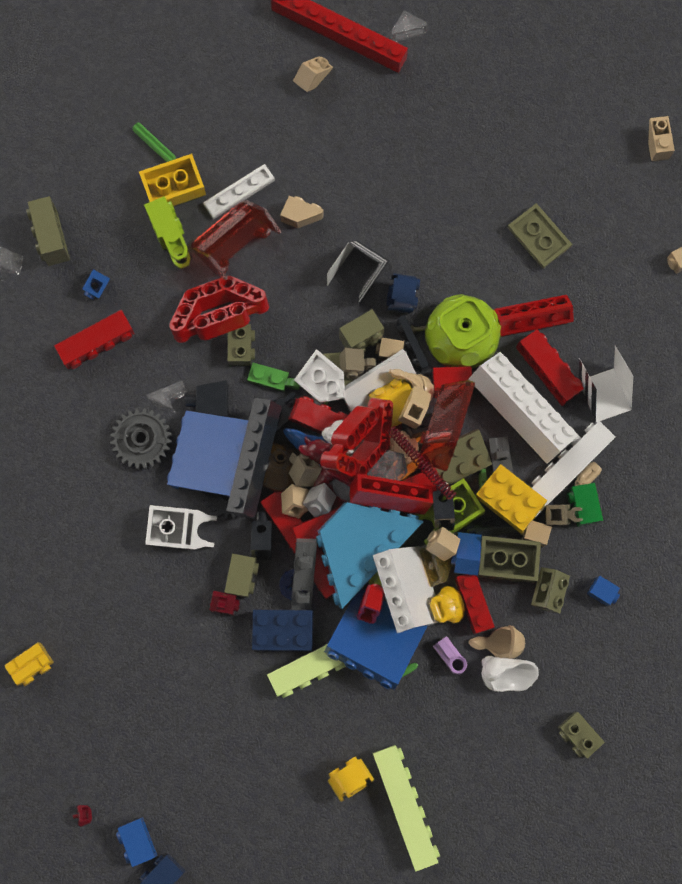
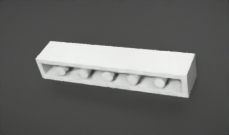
(572, 461)

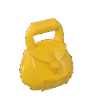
(448, 605)

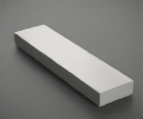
(238, 191)

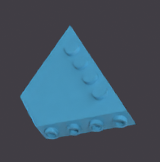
(351, 541)

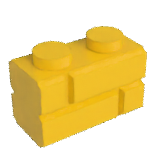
(29, 664)

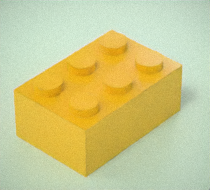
(175, 180)
(511, 498)

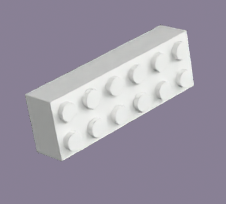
(523, 407)

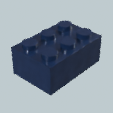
(282, 630)

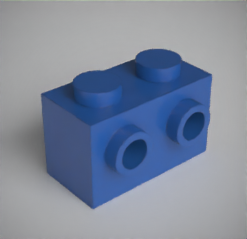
(468, 554)
(136, 842)

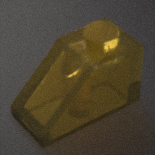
(436, 569)

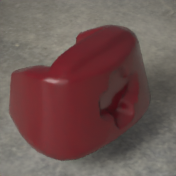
(84, 815)

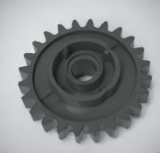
(134, 426)

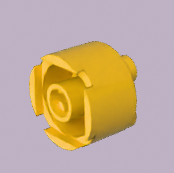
(350, 779)

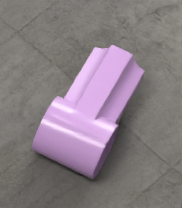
(449, 654)

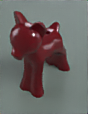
(314, 451)

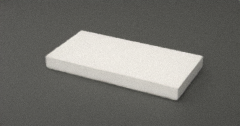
(358, 390)

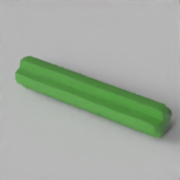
(153, 142)

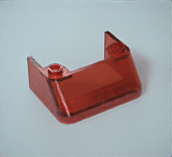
(232, 234)
(446, 423)

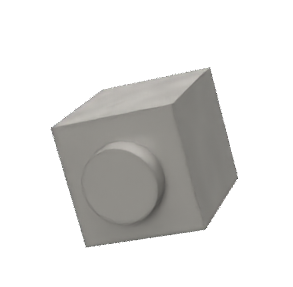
(319, 500)

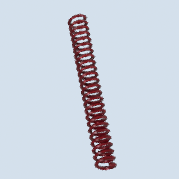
(419, 459)

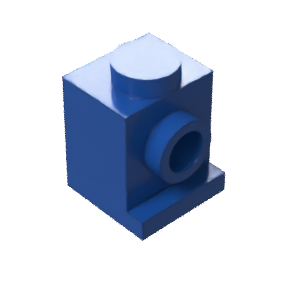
(95, 277)

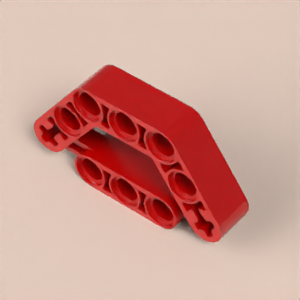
(245, 301)
(365, 423)

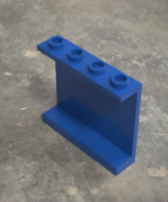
(207, 453)
(373, 647)

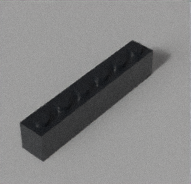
(254, 458)

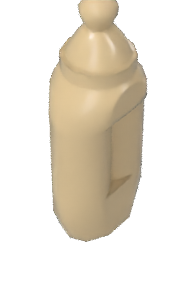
(588, 474)

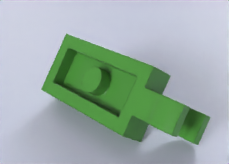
(271, 378)

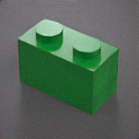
(586, 498)

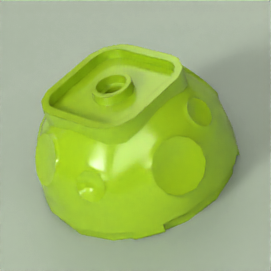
(458, 345)

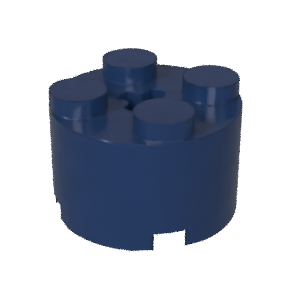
(402, 293)

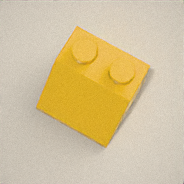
(396, 391)

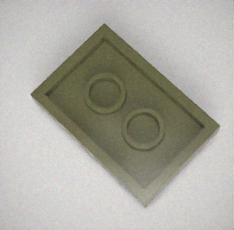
(539, 236)
(467, 458)

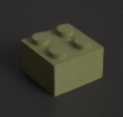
(362, 332)

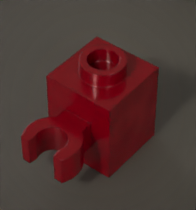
(224, 603)

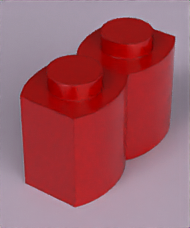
(371, 603)

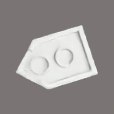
(322, 378)

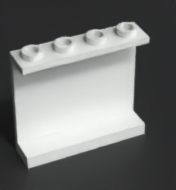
(406, 587)

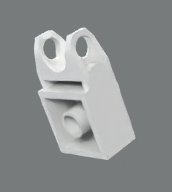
(184, 530)

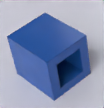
(604, 591)

